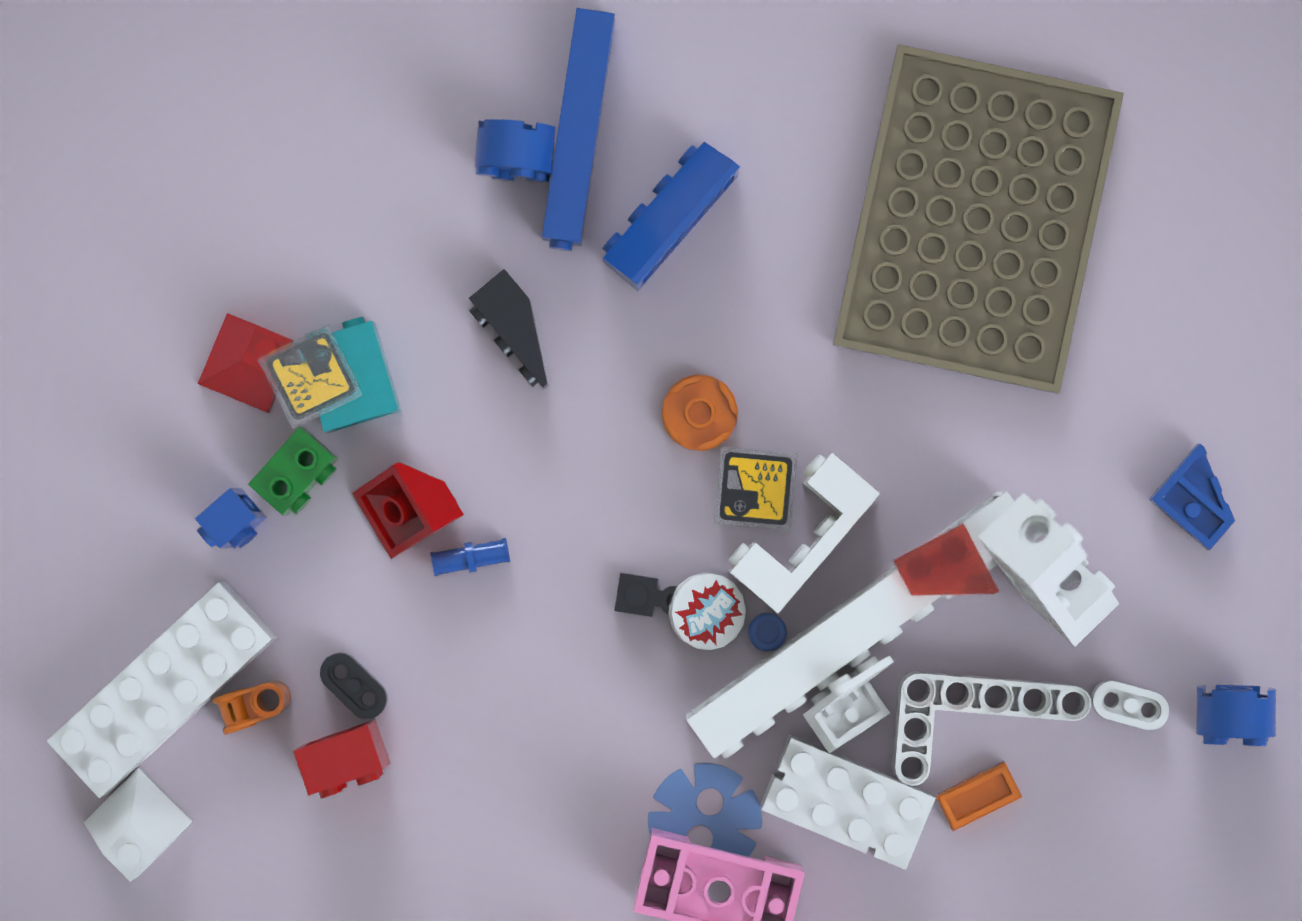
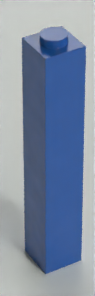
(578, 128)

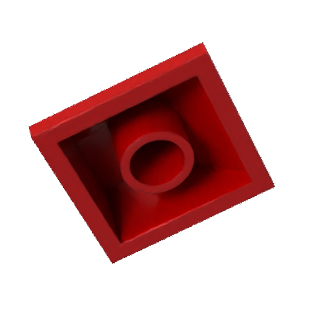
(235, 366)
(406, 507)

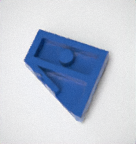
(1195, 499)

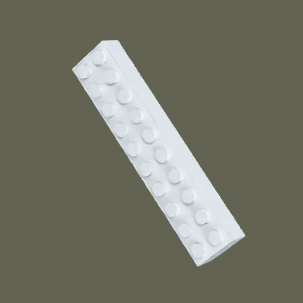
(824, 648)

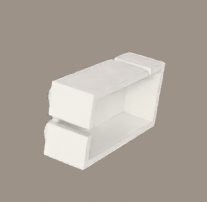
(847, 802)

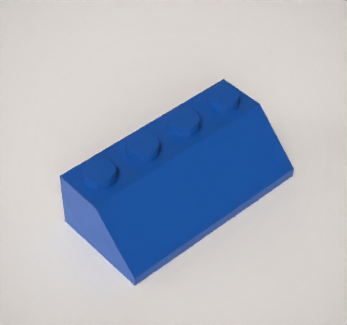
(671, 214)

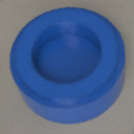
(767, 631)

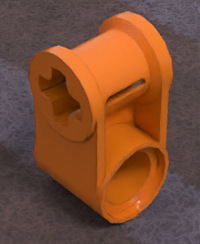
(246, 707)

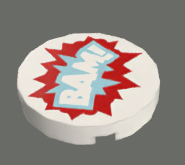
(707, 611)

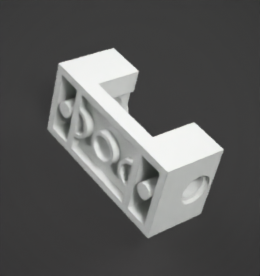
(841, 491)
(1048, 568)

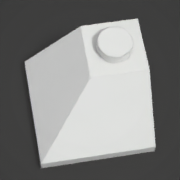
(136, 824)

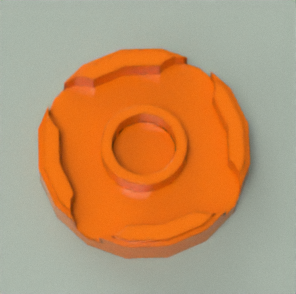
(699, 412)

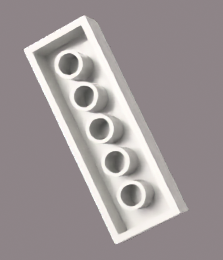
(162, 689)

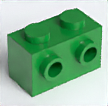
(294, 472)

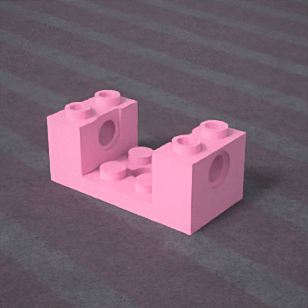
(679, 874)

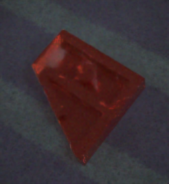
(945, 566)

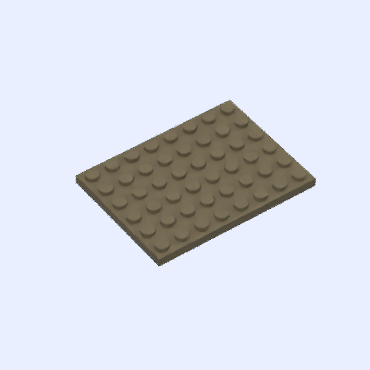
(978, 219)

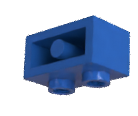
(230, 520)

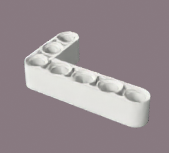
(973, 702)

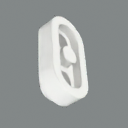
(1128, 705)

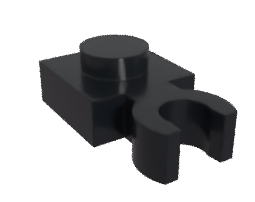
(640, 595)

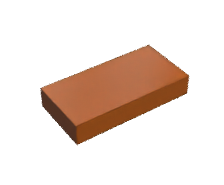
(978, 796)

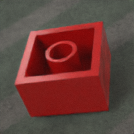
(342, 757)

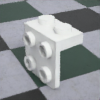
(848, 706)

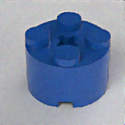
(514, 150)
(1236, 713)

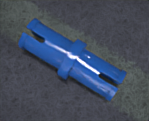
(470, 557)

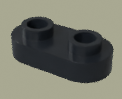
(351, 688)

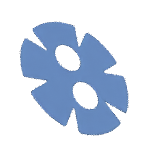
(681, 797)

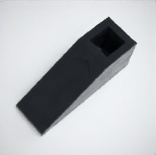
(512, 317)

